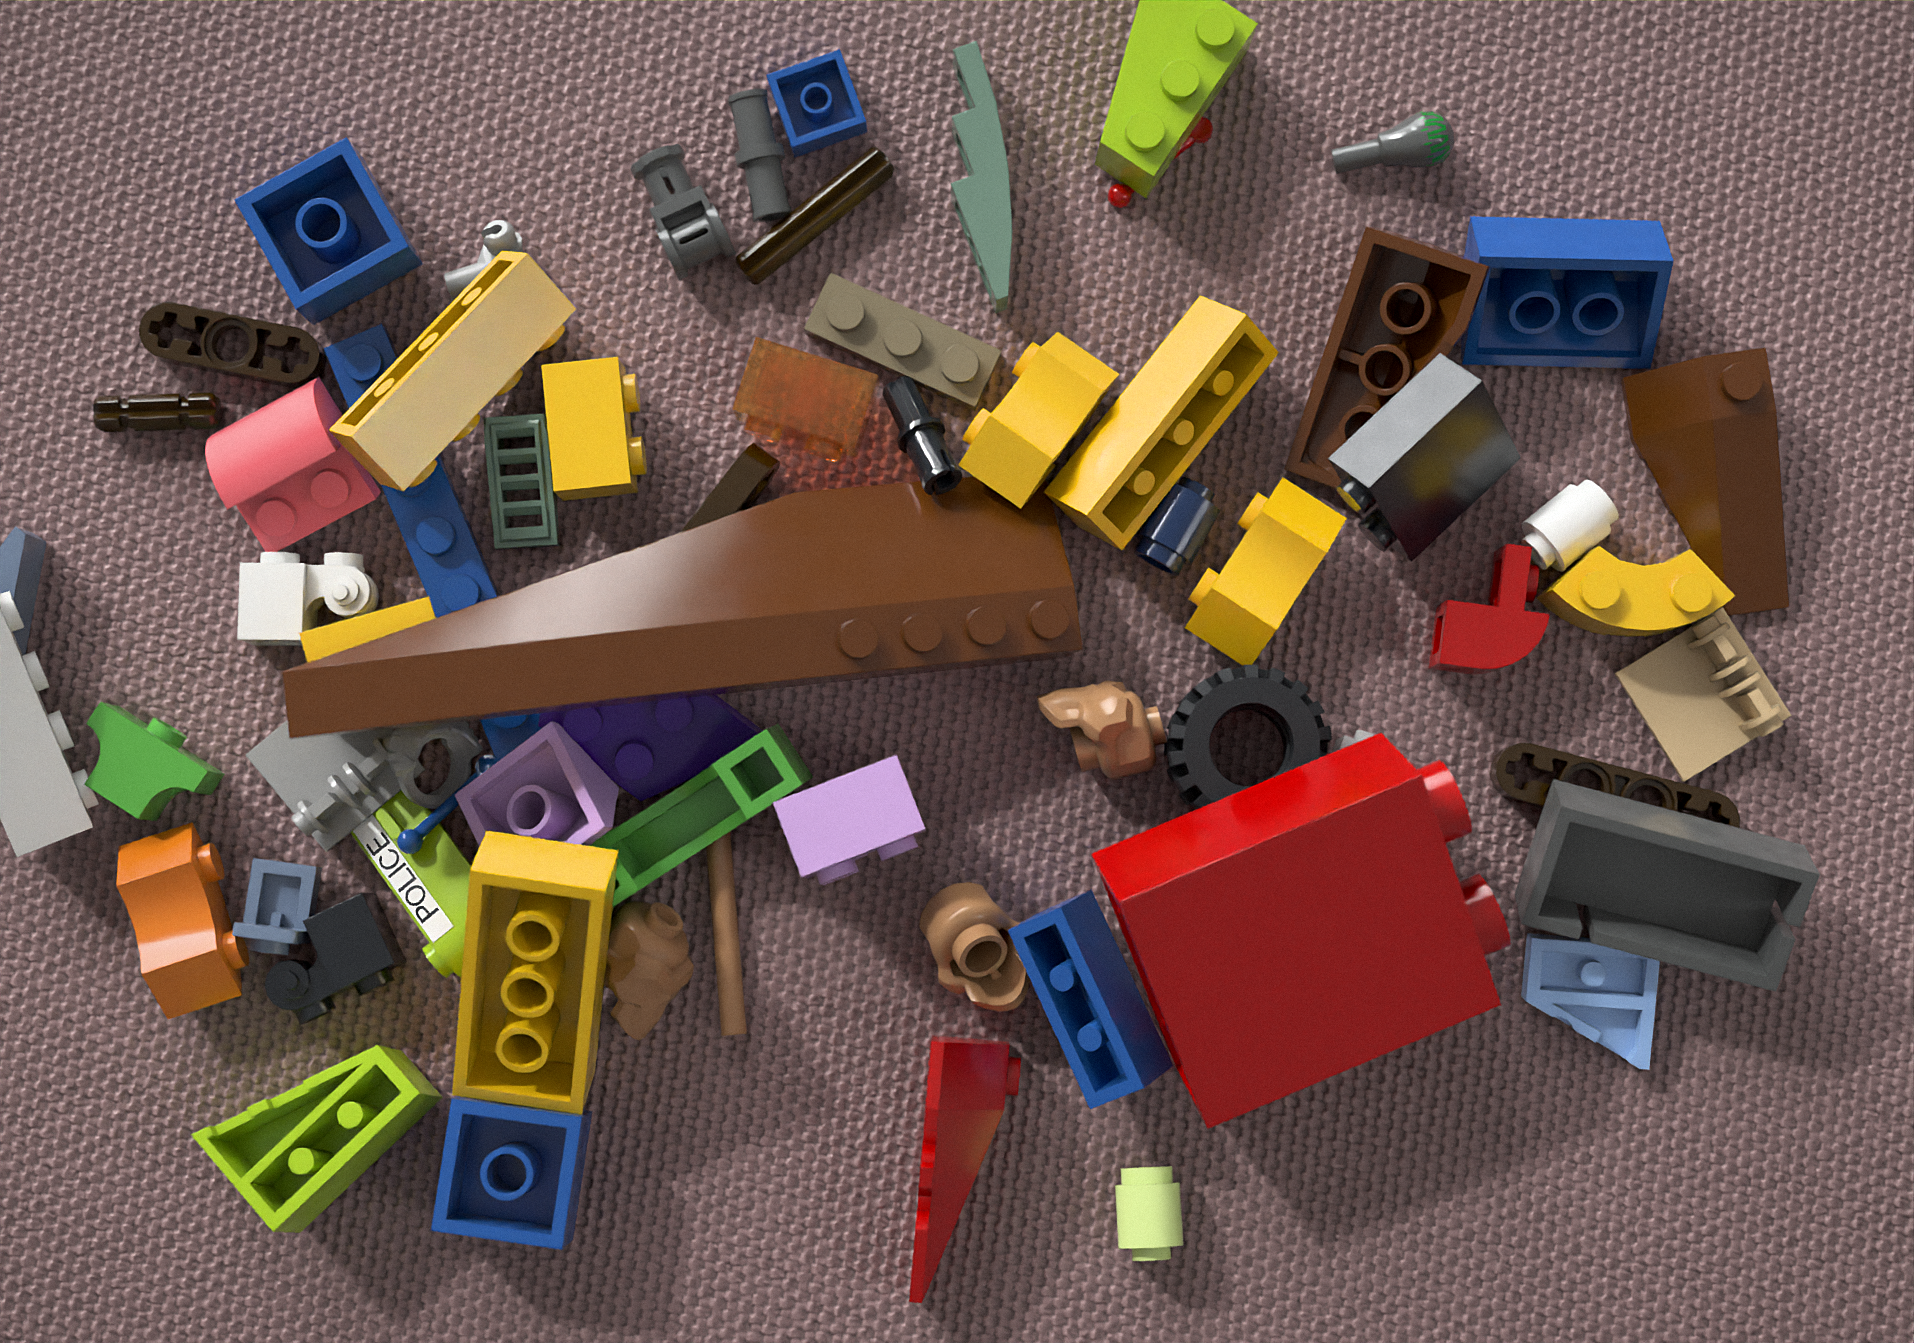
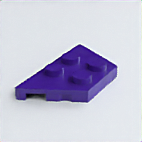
(656, 742)

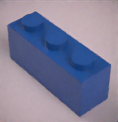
(1090, 999)

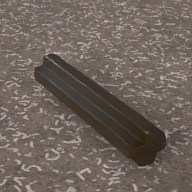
(814, 215)

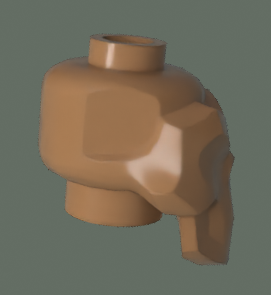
(1107, 727)
(974, 947)
(645, 964)

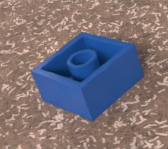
(817, 103)

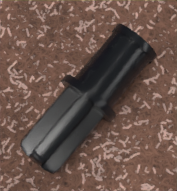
(921, 437)

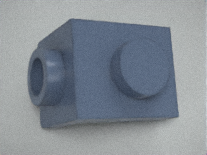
(277, 904)

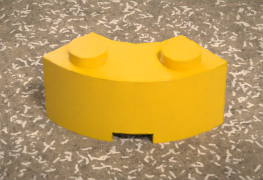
(1037, 418)
(1264, 573)
(1632, 598)

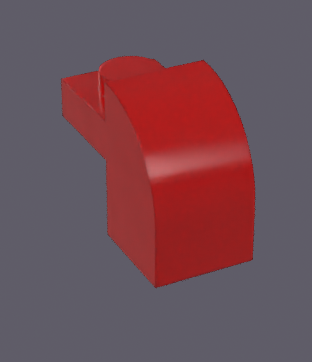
(1495, 635)

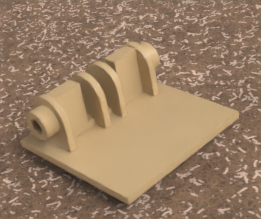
(1703, 694)

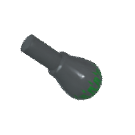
(1415, 142)

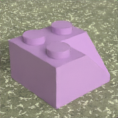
(849, 819)

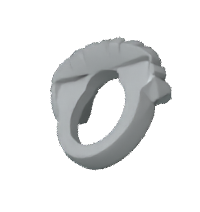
(406, 745)

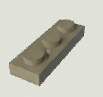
(902, 341)

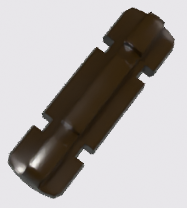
(157, 412)

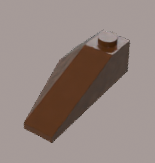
(1392, 321)
(1717, 461)

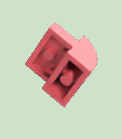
(288, 468)

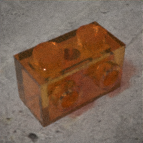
(805, 400)

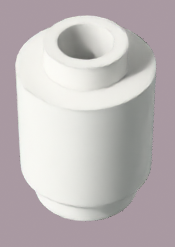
(1569, 525)

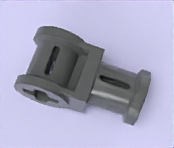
(686, 219)

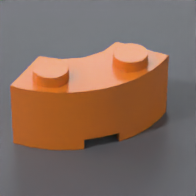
(181, 920)

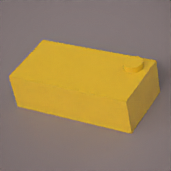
(533, 971)

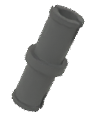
(759, 155)

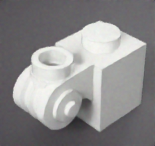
(284, 595)

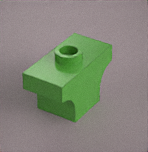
(144, 763)

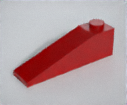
(960, 1118)

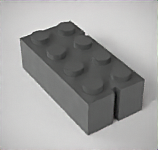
(1665, 885)

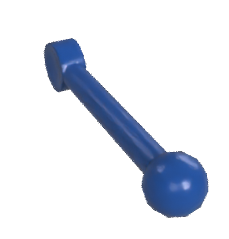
(411, 840)

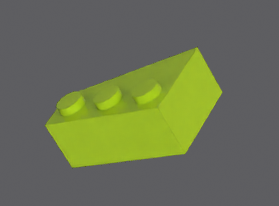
(1167, 80)
(316, 1139)

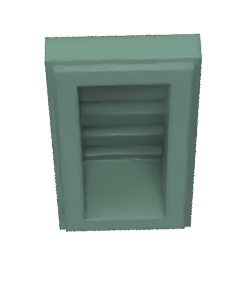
(520, 426)

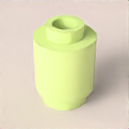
(1149, 1212)

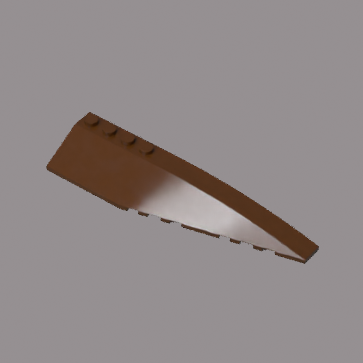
(740, 604)

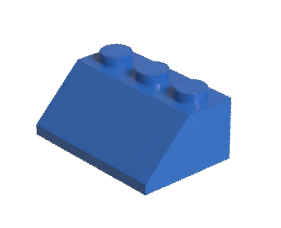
(1567, 292)

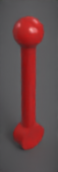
(1121, 194)

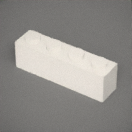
(37, 788)

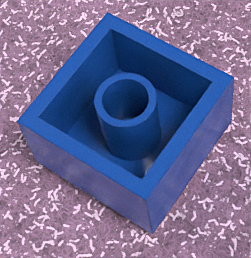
(328, 231)
(511, 1173)

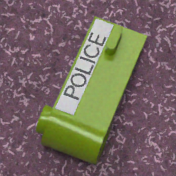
(427, 883)

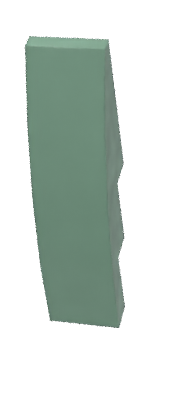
(983, 196)

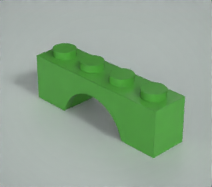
(704, 809)

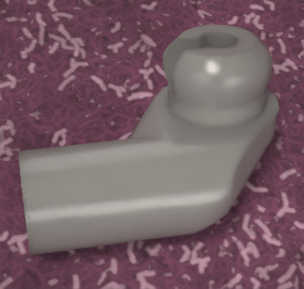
(497, 236)

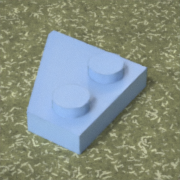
(1594, 991)

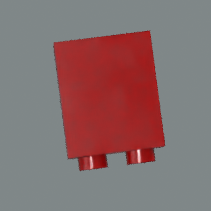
(1306, 925)

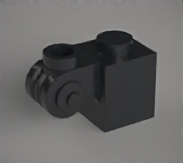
(352, 950)

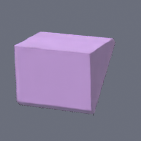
(542, 792)

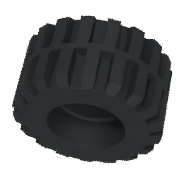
(1231, 691)

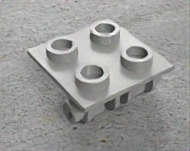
(329, 779)

